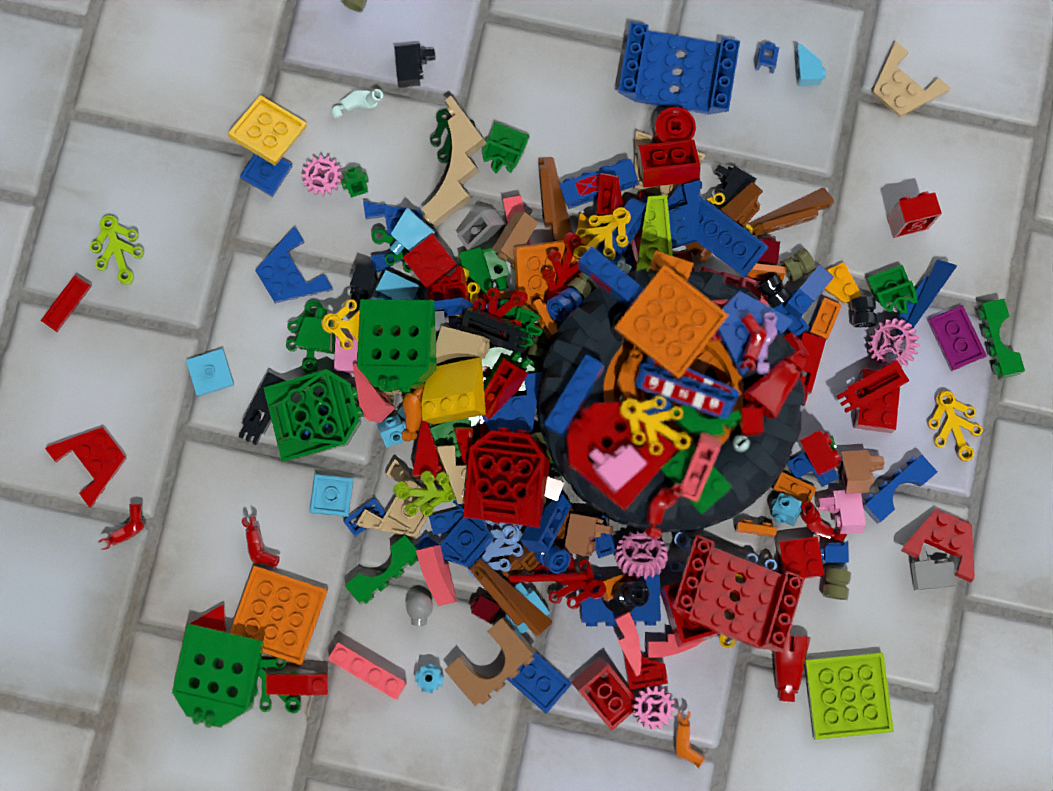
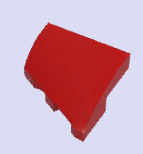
(450, 287)

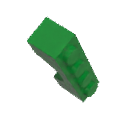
(1006, 362)
(364, 587)

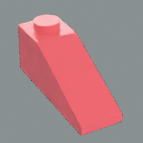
(371, 399)
(700, 466)

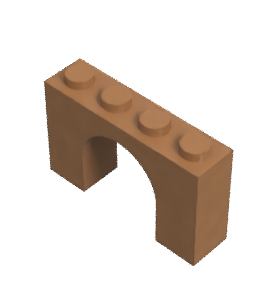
(515, 234)
(516, 651)

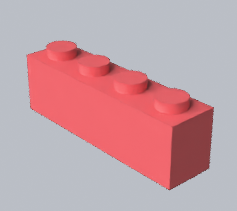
(367, 671)

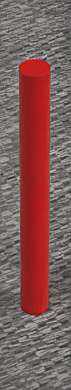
(548, 577)

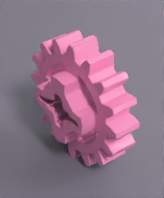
(314, 179)
(659, 714)

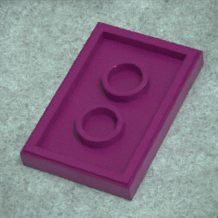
(957, 338)

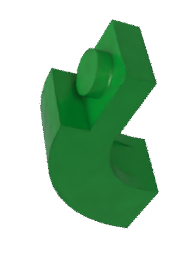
(696, 425)

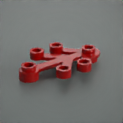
(563, 272)
(523, 298)
(576, 584)

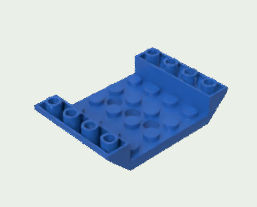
(706, 70)

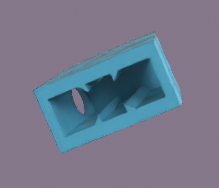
(409, 232)

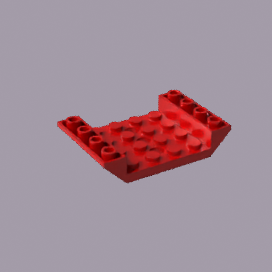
(764, 601)

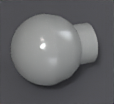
(419, 608)

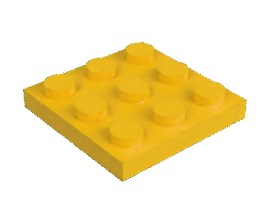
(267, 130)

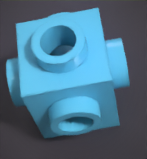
(391, 430)
(786, 509)
(436, 681)

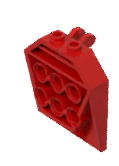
(598, 424)
(510, 508)

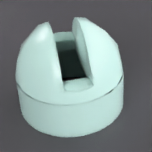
(742, 448)

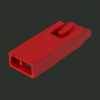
(814, 347)
(877, 385)

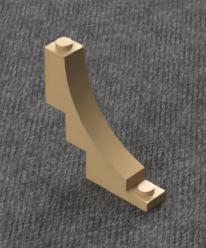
(465, 142)
(453, 344)

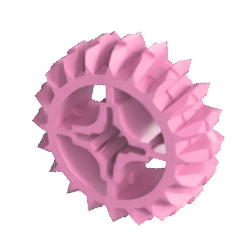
(884, 332)
(641, 560)

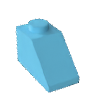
(808, 67)

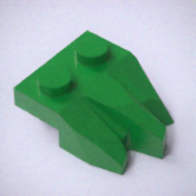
(505, 147)
(893, 289)
(527, 318)

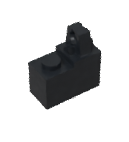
(409, 63)
(733, 181)
(362, 284)

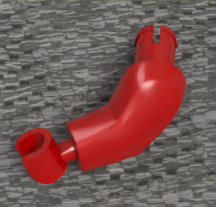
(755, 342)
(661, 502)
(814, 523)
(129, 530)
(255, 545)

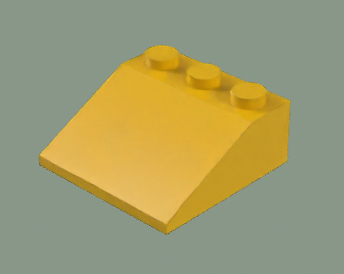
(454, 392)

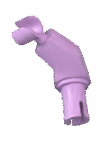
(769, 323)

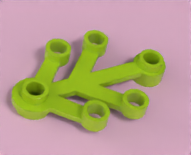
(115, 246)
(444, 494)

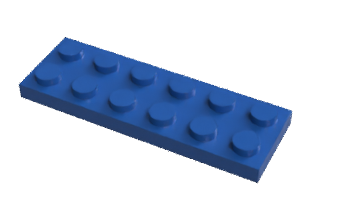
(723, 235)

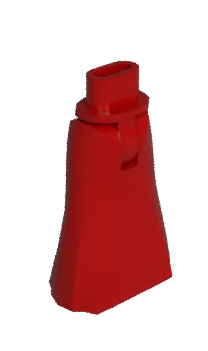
(776, 385)
(790, 667)

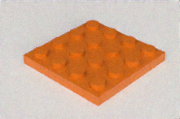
(531, 262)
(671, 322)
(279, 613)

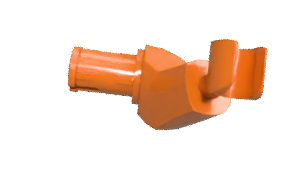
(628, 375)
(413, 412)
(682, 742)

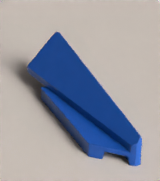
(927, 292)

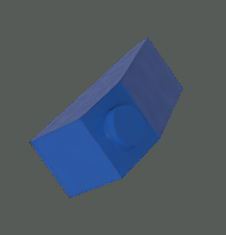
(808, 292)
(551, 521)

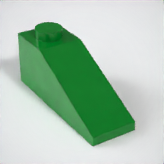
(478, 272)

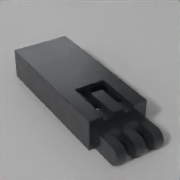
(491, 327)
(258, 404)

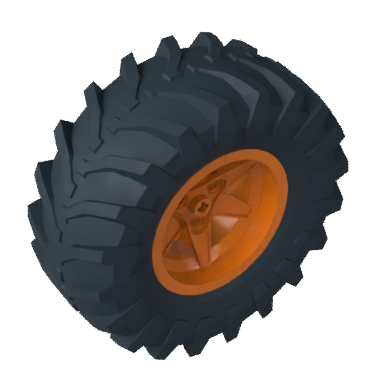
(748, 472)

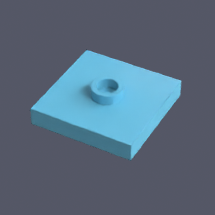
(210, 372)
(331, 495)

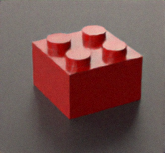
(429, 261)
(820, 452)
(800, 557)

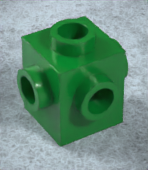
(354, 181)

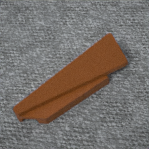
(553, 201)
(739, 209)
(792, 214)
(527, 559)
(510, 600)

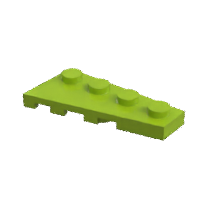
(656, 231)

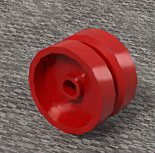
(674, 125)

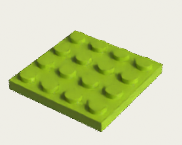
(849, 696)

